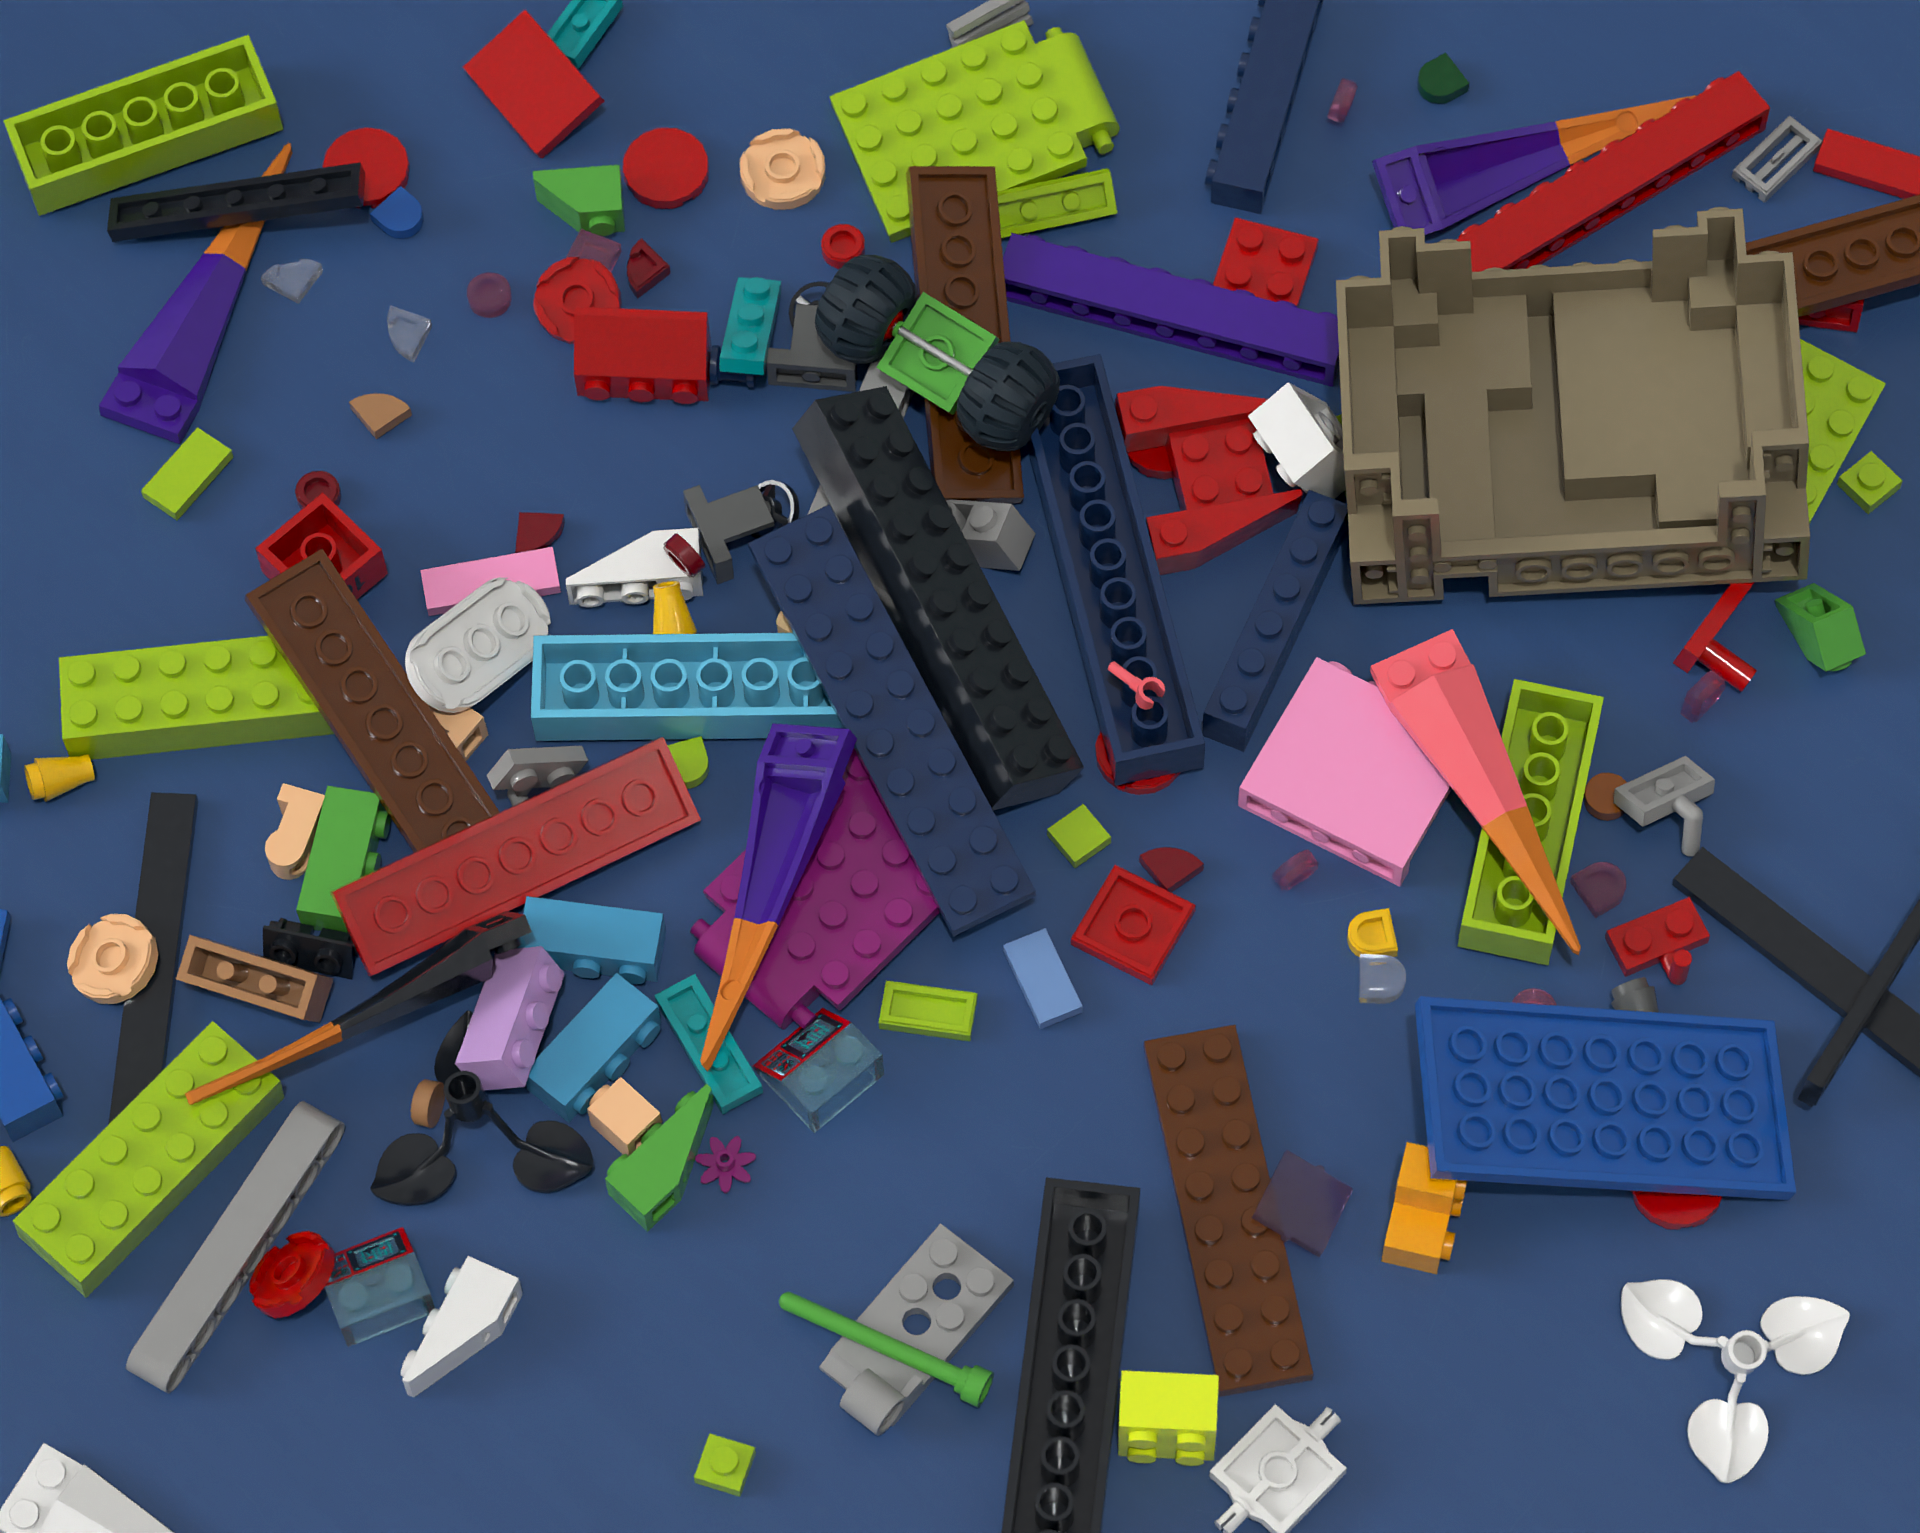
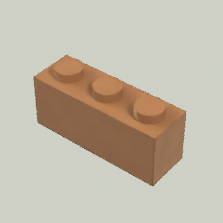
(254, 978)

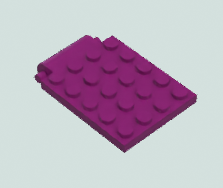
(845, 917)

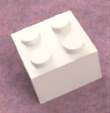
(1303, 439)

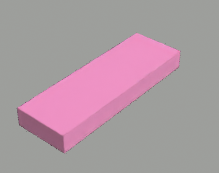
(452, 583)

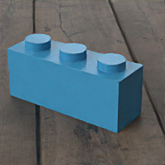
(597, 938)
(594, 1048)

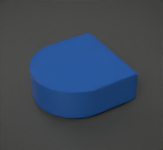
(399, 215)

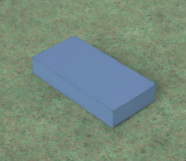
(1042, 978)

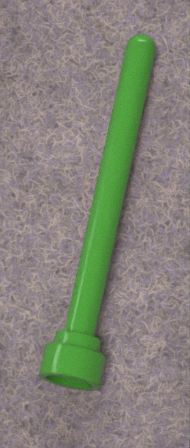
(969, 1382)

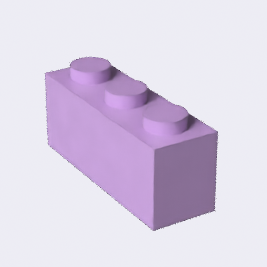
(510, 1018)

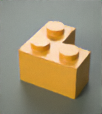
(1421, 1214)

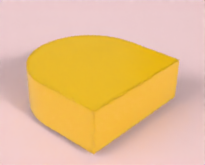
(1372, 934)

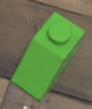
(584, 197)
(1822, 627)

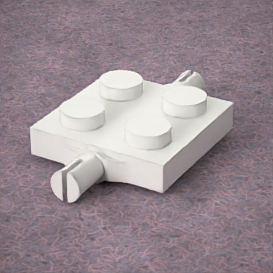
(1278, 1471)

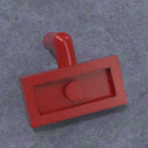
(1659, 938)

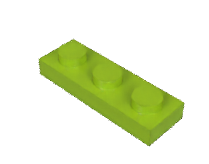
(1056, 202)

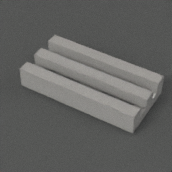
(984, 17)
(1768, 189)

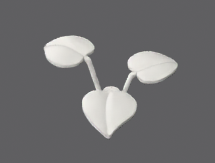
(1730, 1434)

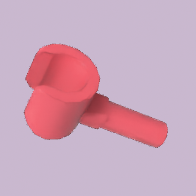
(1138, 685)

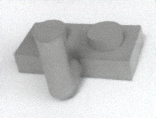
(535, 768)
(1666, 791)

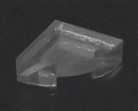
(292, 279)
(407, 332)

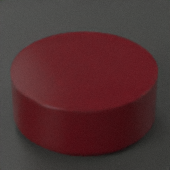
(314, 484)
(683, 555)

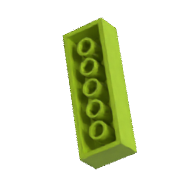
(143, 124)
(182, 699)
(1551, 748)
(146, 1162)

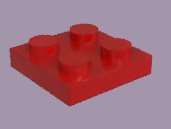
(1266, 261)

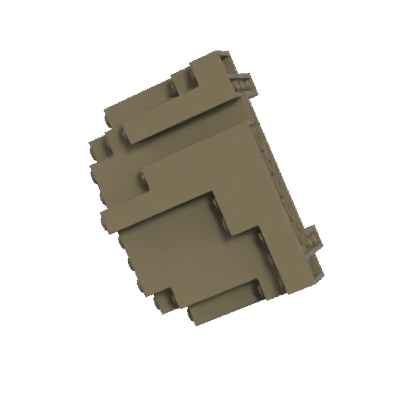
(1574, 419)

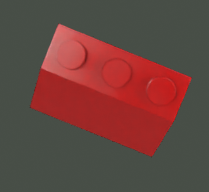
(642, 354)

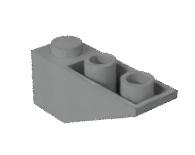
(994, 533)

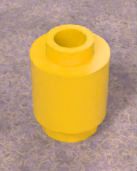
(13, 1184)

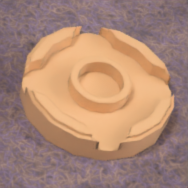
(782, 169)
(112, 959)

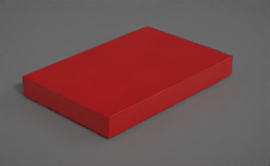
(533, 84)

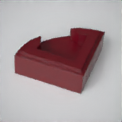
(645, 268)
(538, 530)
(1170, 866)

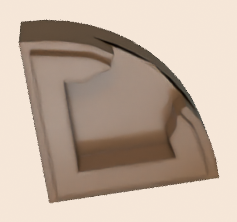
(380, 412)

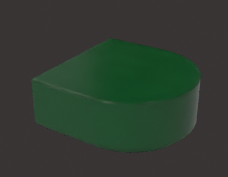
(1441, 80)

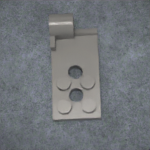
(884, 1388)

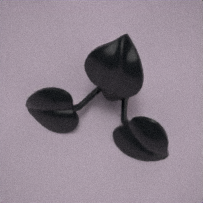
(417, 1170)

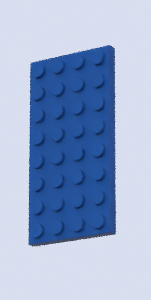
(1603, 1099)

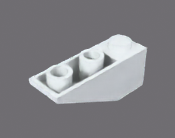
(633, 571)
(470, 1318)

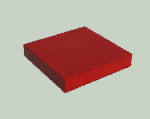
(1133, 925)

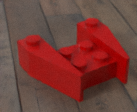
(1214, 468)

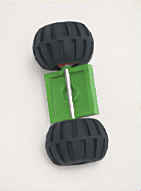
(936, 352)

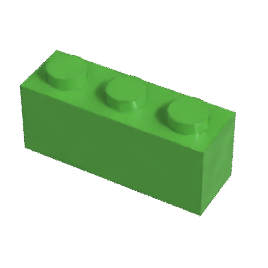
(341, 852)

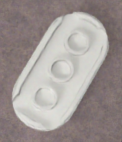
(476, 645)

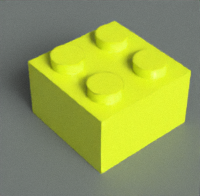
(1168, 1417)

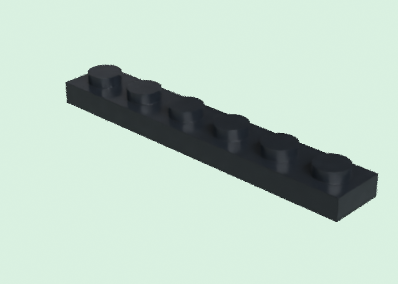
(236, 202)

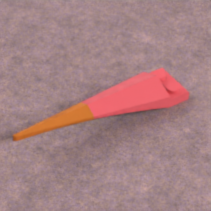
(1448, 716)

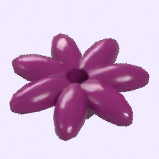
(728, 1169)

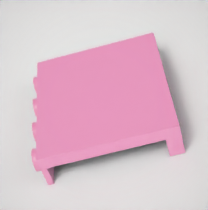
(1346, 774)

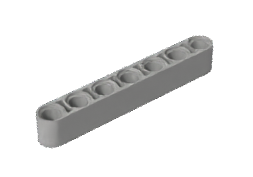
(235, 1247)

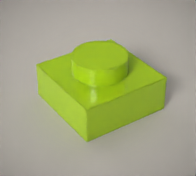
(1869, 482)
(724, 1465)

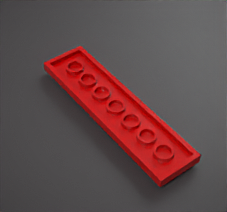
(515, 856)

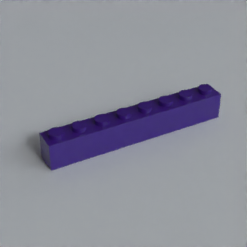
(1172, 309)

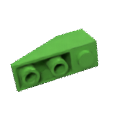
(657, 1172)

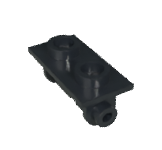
(297, 946)

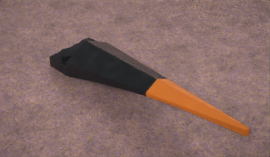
(450, 969)

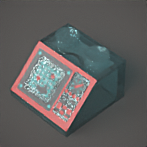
(821, 1068)
(377, 1287)

